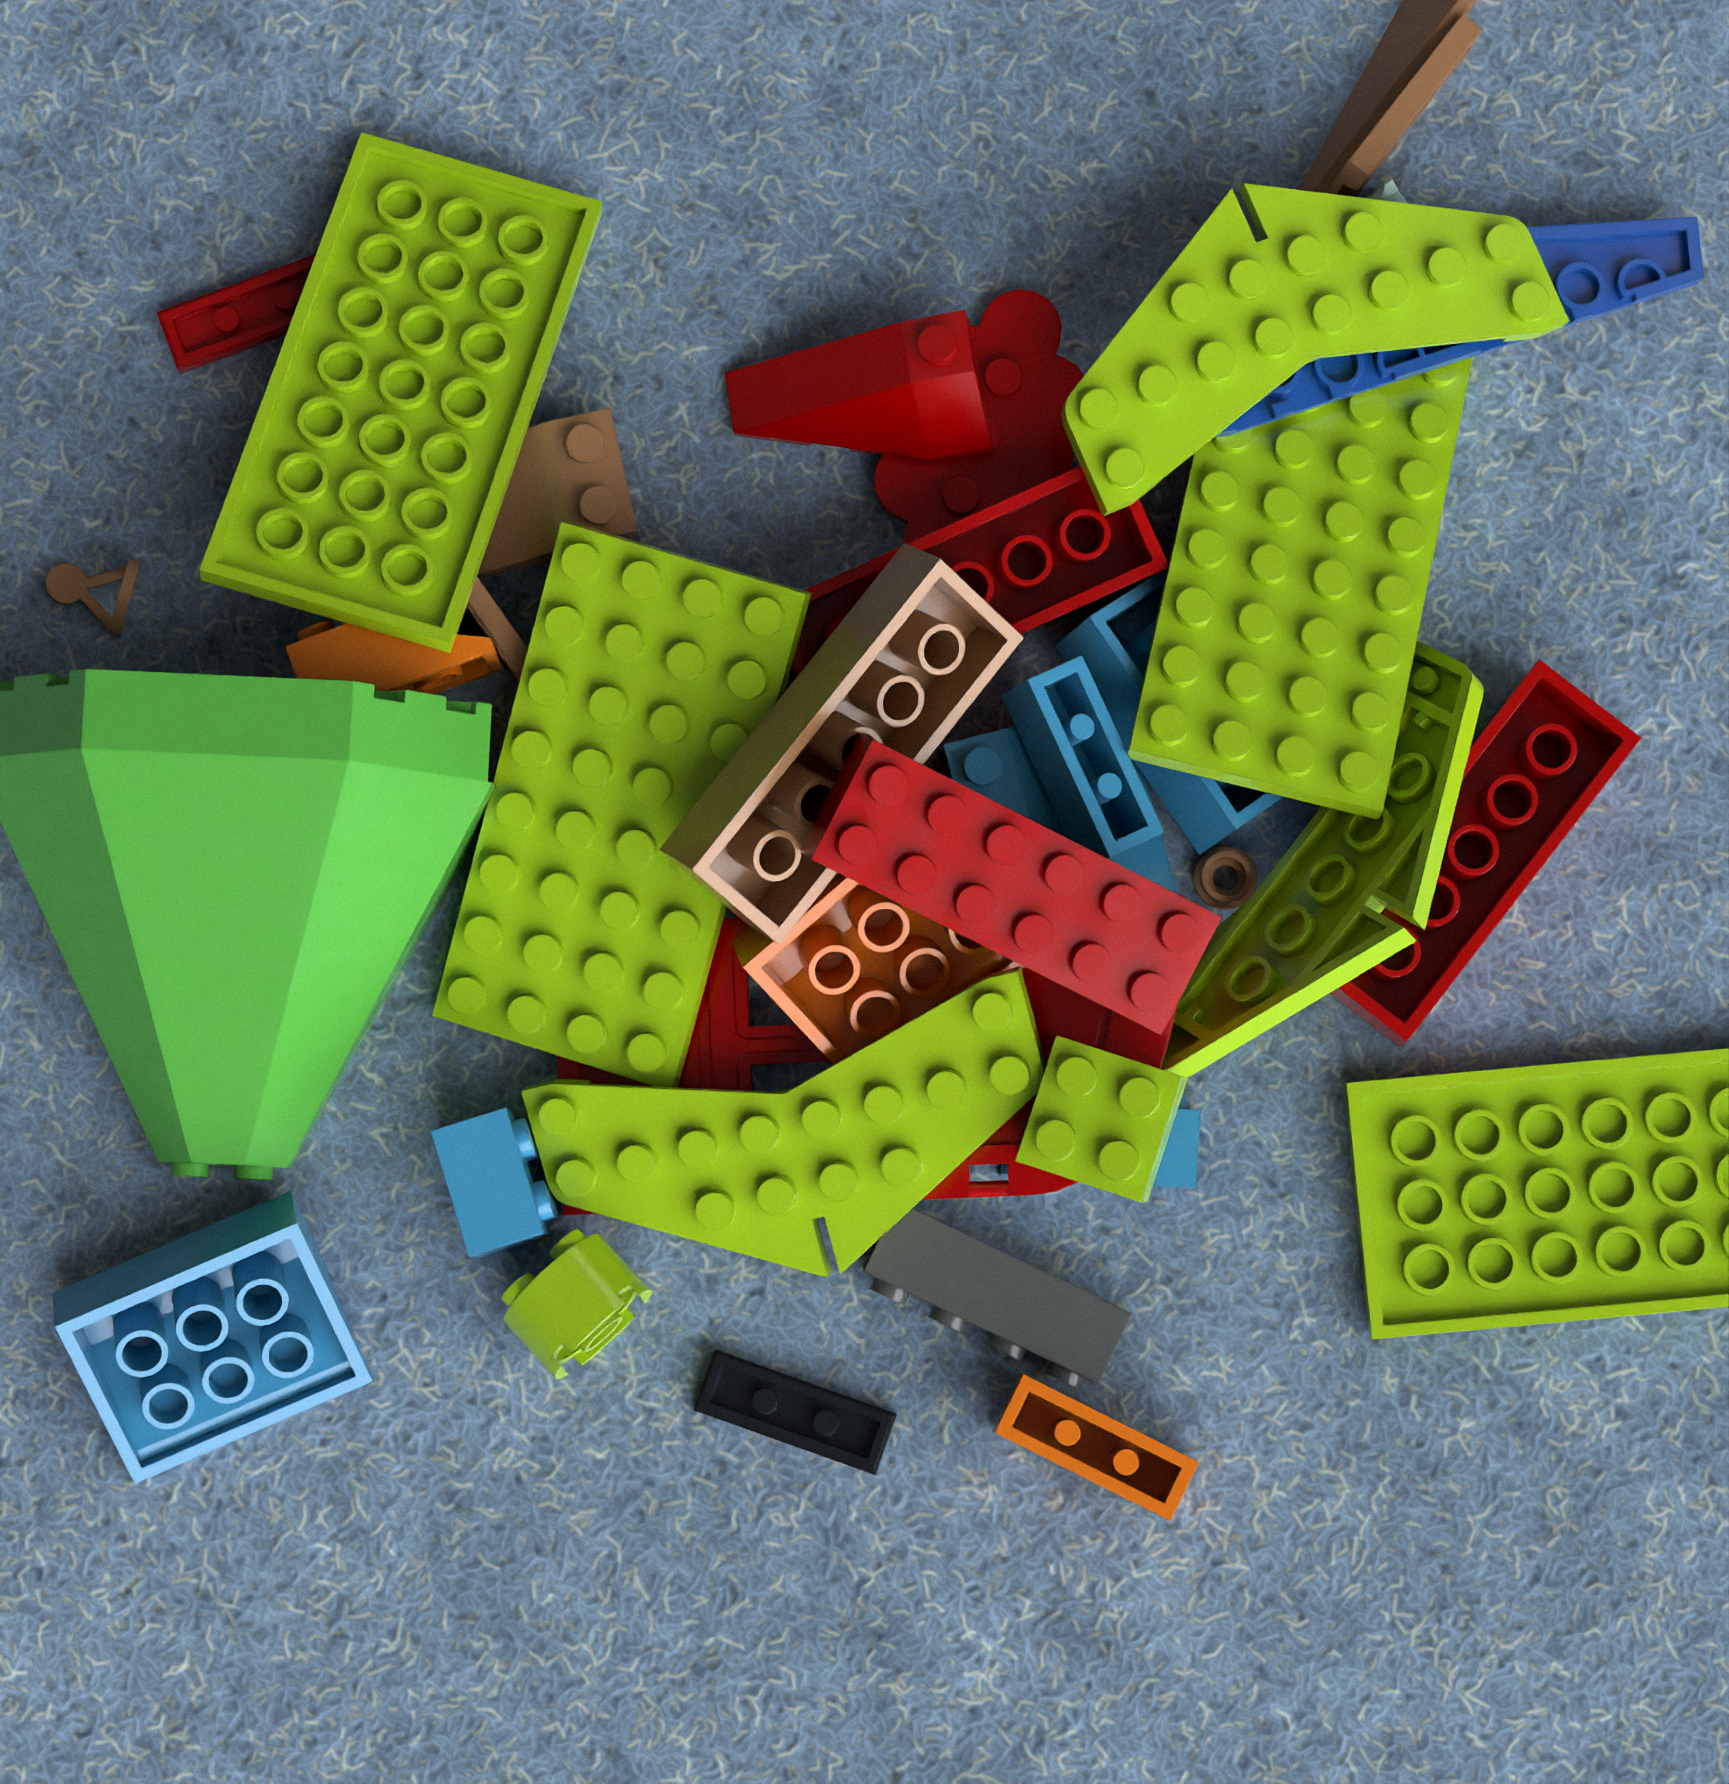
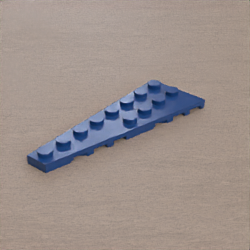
(1592, 270)

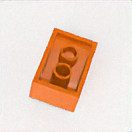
(388, 661)

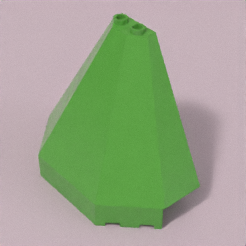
(236, 879)

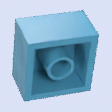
(493, 1182)

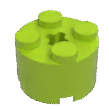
(573, 1302)

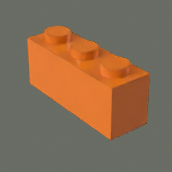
(1095, 1446)

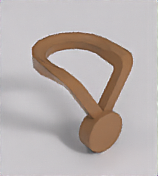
(68, 585)

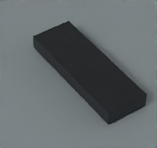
(795, 1412)

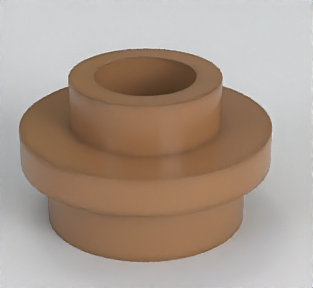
(1225, 857)

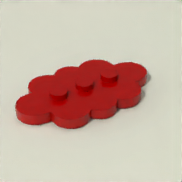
(1023, 403)

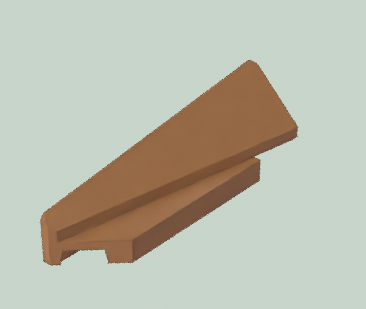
(1399, 82)

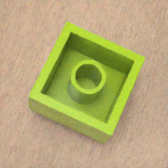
(1101, 1119)

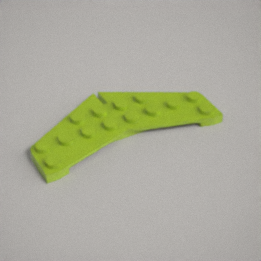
(1318, 285)
(1322, 903)
(840, 1146)

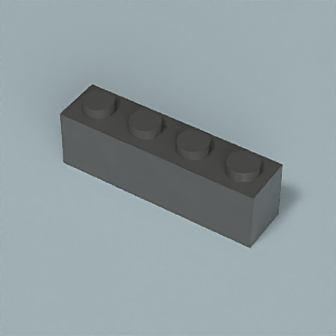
(998, 1294)

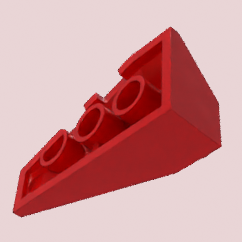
(881, 391)

